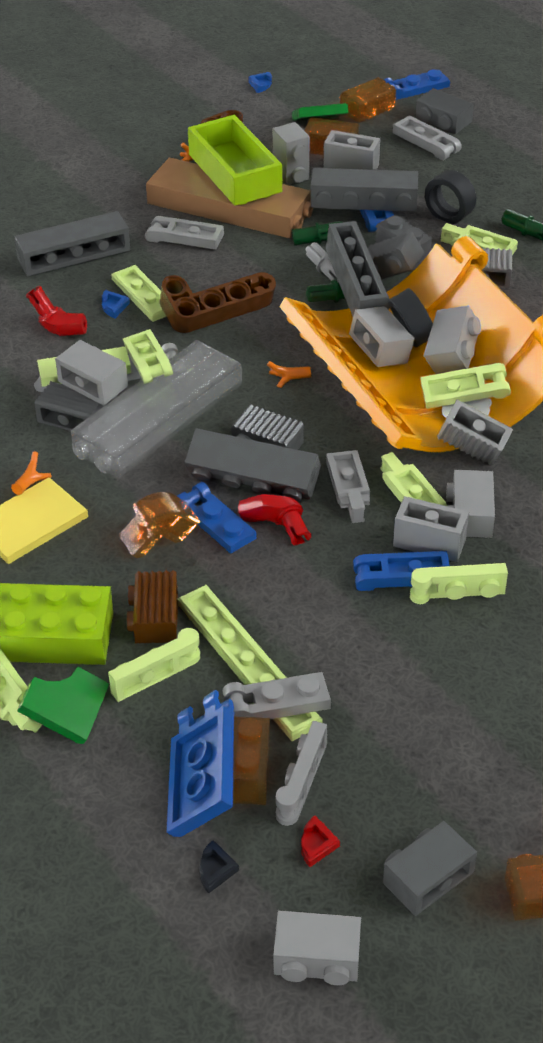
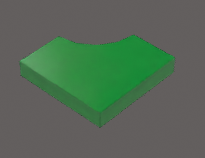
(66, 704)

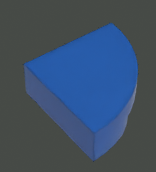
(260, 81)
(114, 303)

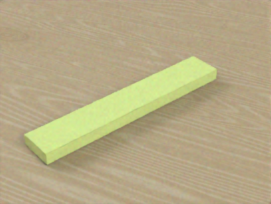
(239, 650)

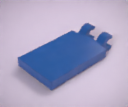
(201, 766)

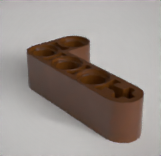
(213, 305)

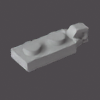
(349, 482)

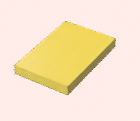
(36, 518)

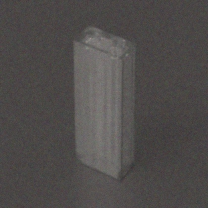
(155, 412)

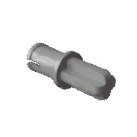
(321, 260)

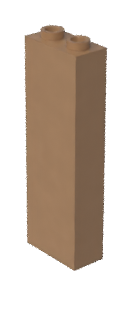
(189, 189)

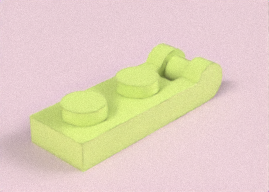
(147, 356)
(465, 385)
(458, 582)
(155, 665)

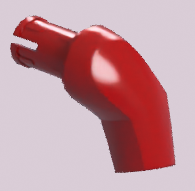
(54, 317)
(279, 510)

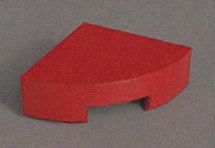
(317, 841)

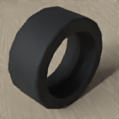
(460, 186)
(412, 315)

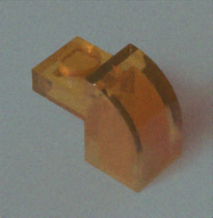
(156, 517)

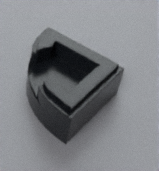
(216, 867)

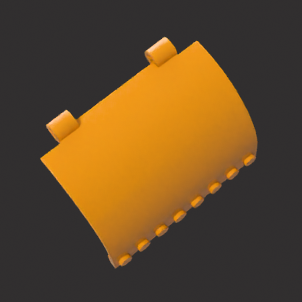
(395, 392)

